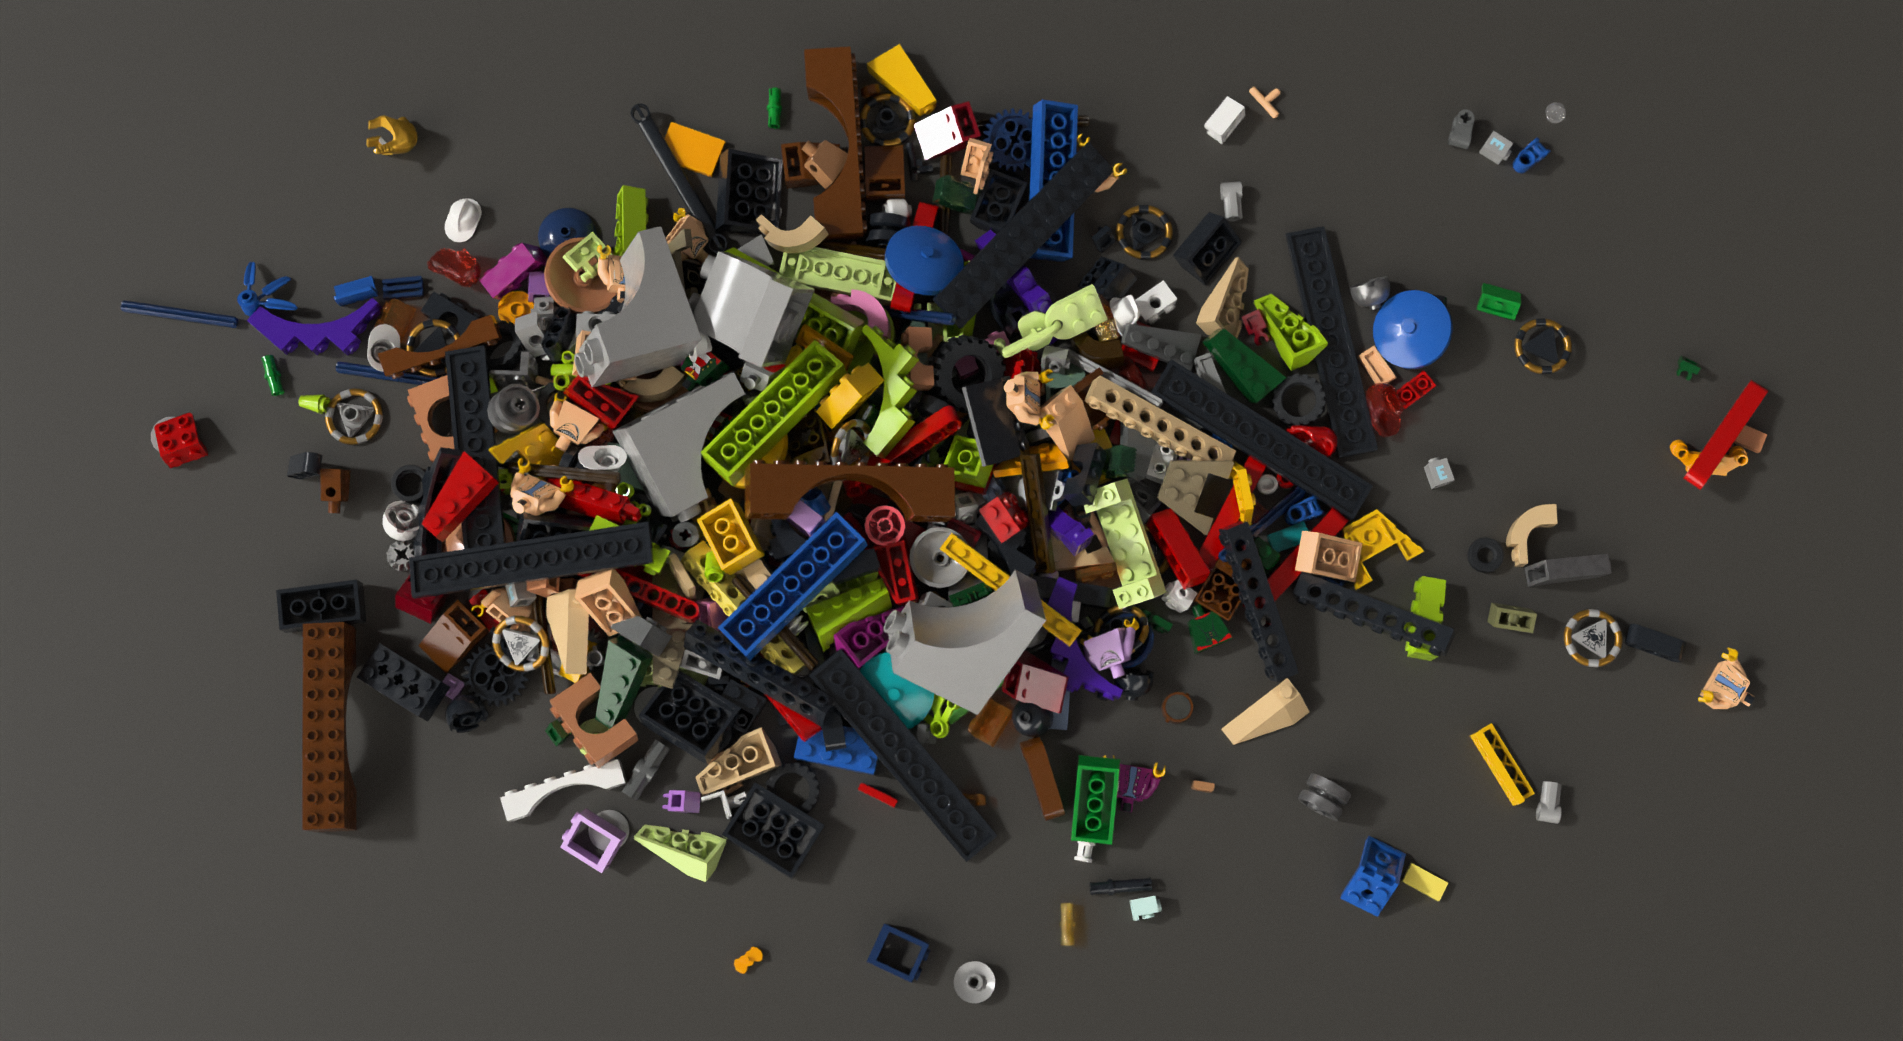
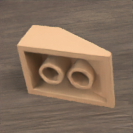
(1070, 421)
(1328, 556)
(606, 599)

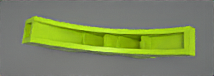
(898, 389)

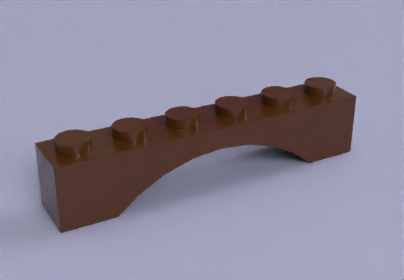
(478, 333)

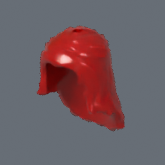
(1320, 438)

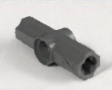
(646, 770)

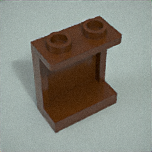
(1097, 418)

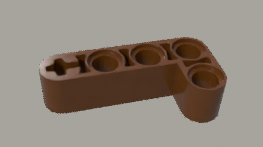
(1042, 778)

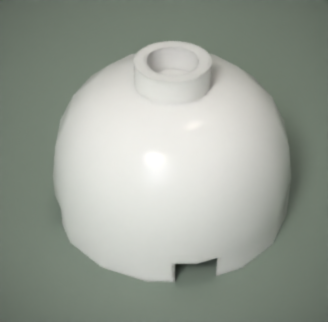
(401, 521)

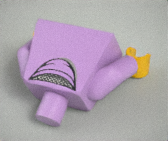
(1111, 648)

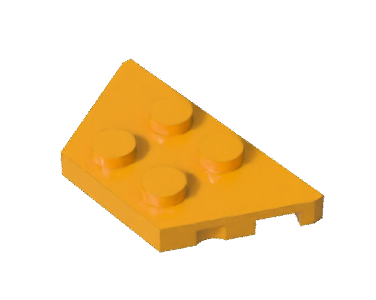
(1050, 457)

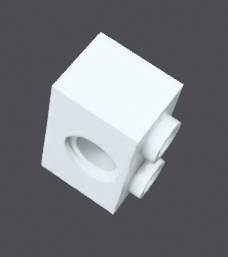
(1163, 295)

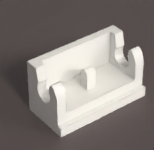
(1225, 120)

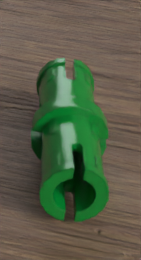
(774, 108)
(272, 375)

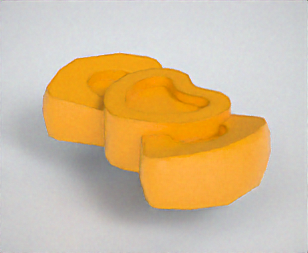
(751, 956)

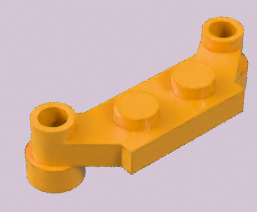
(1736, 457)

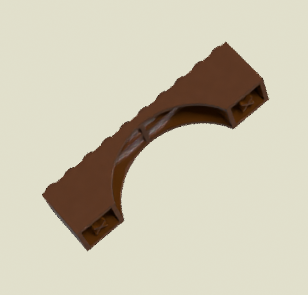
(833, 85)
(918, 491)
(326, 772)

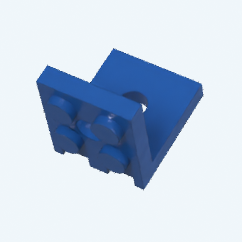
(1375, 875)

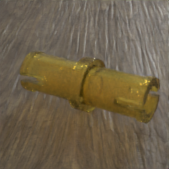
(1067, 924)

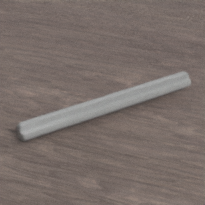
(1088, 365)

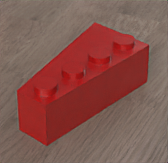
(458, 497)

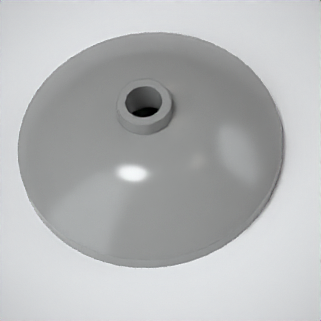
(924, 559)

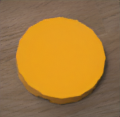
(514, 306)

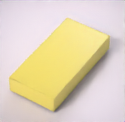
(1424, 882)

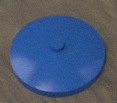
(923, 259)
(1412, 329)

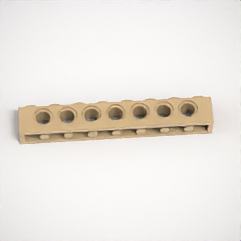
(1153, 415)

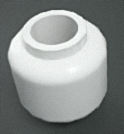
(897, 206)

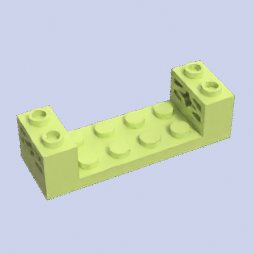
(839, 273)
(1127, 544)

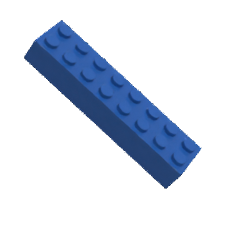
(1052, 147)
(793, 586)

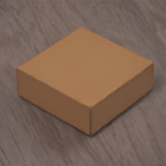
(1202, 786)

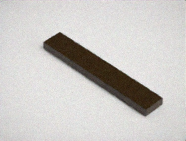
(1037, 513)

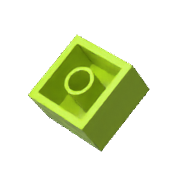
(966, 462)

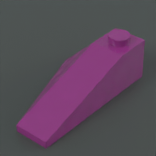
(863, 638)

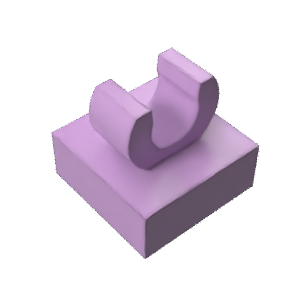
(455, 684)

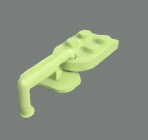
(1076, 314)

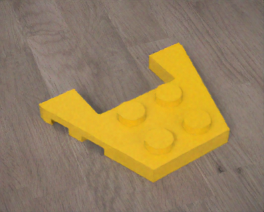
(533, 444)
(1244, 496)
(1376, 535)

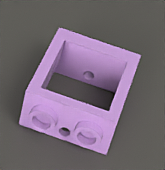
(805, 519)
(616, 835)

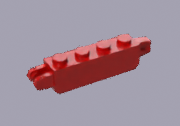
(597, 501)

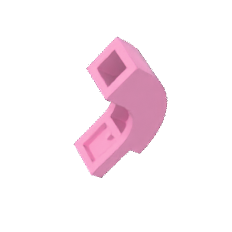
(866, 304)

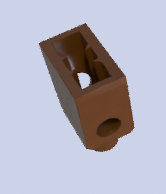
(331, 481)

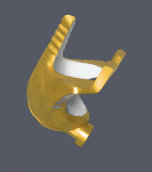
(403, 134)

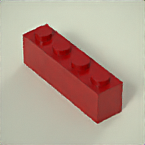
(1178, 548)

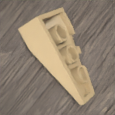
(569, 630)

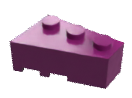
(513, 269)

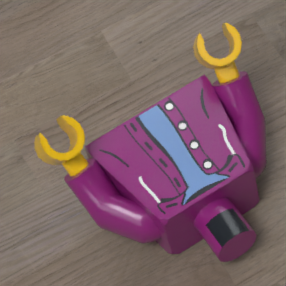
(1136, 784)

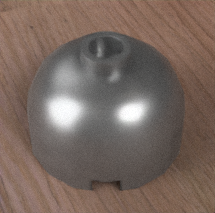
(1371, 293)

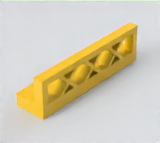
(1498, 767)

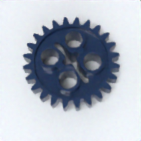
(998, 131)

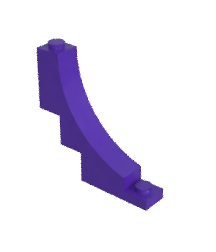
(1069, 531)

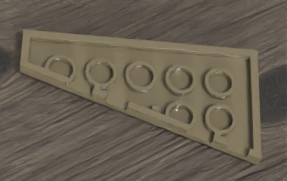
(668, 664)

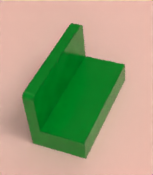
(1499, 301)

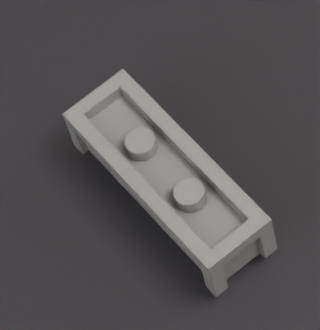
(1206, 370)

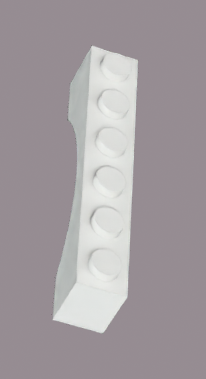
(523, 803)

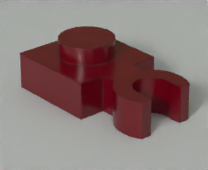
(1255, 323)

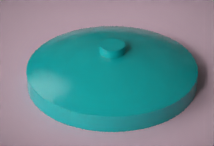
(904, 697)

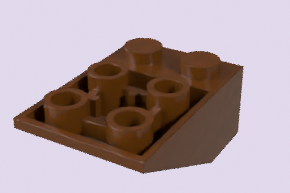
(793, 161)
(884, 173)
(1220, 591)
(453, 636)

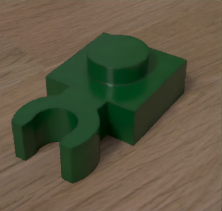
(1158, 623)

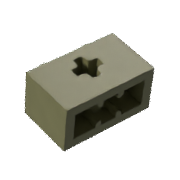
(1512, 617)

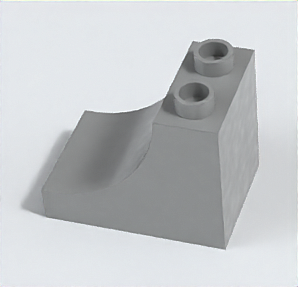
(750, 308)
(654, 323)
(668, 443)
(968, 647)

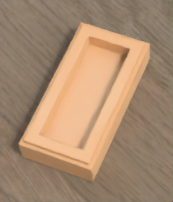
(1376, 366)

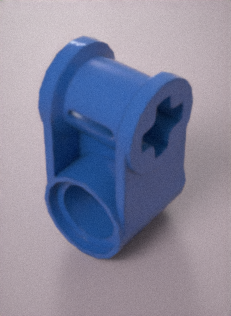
(1531, 154)
(816, 501)
(1307, 510)

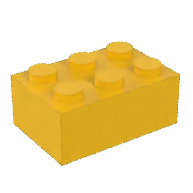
(849, 395)
(730, 537)

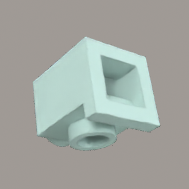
(1145, 907)

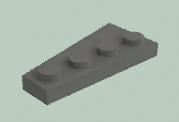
(1163, 343)

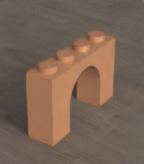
(425, 400)
(599, 747)

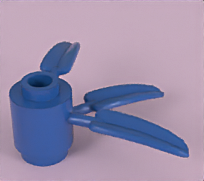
(251, 302)

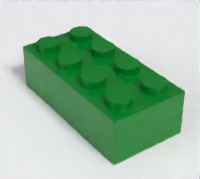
(1095, 799)

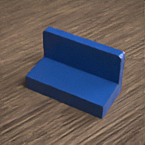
(355, 291)

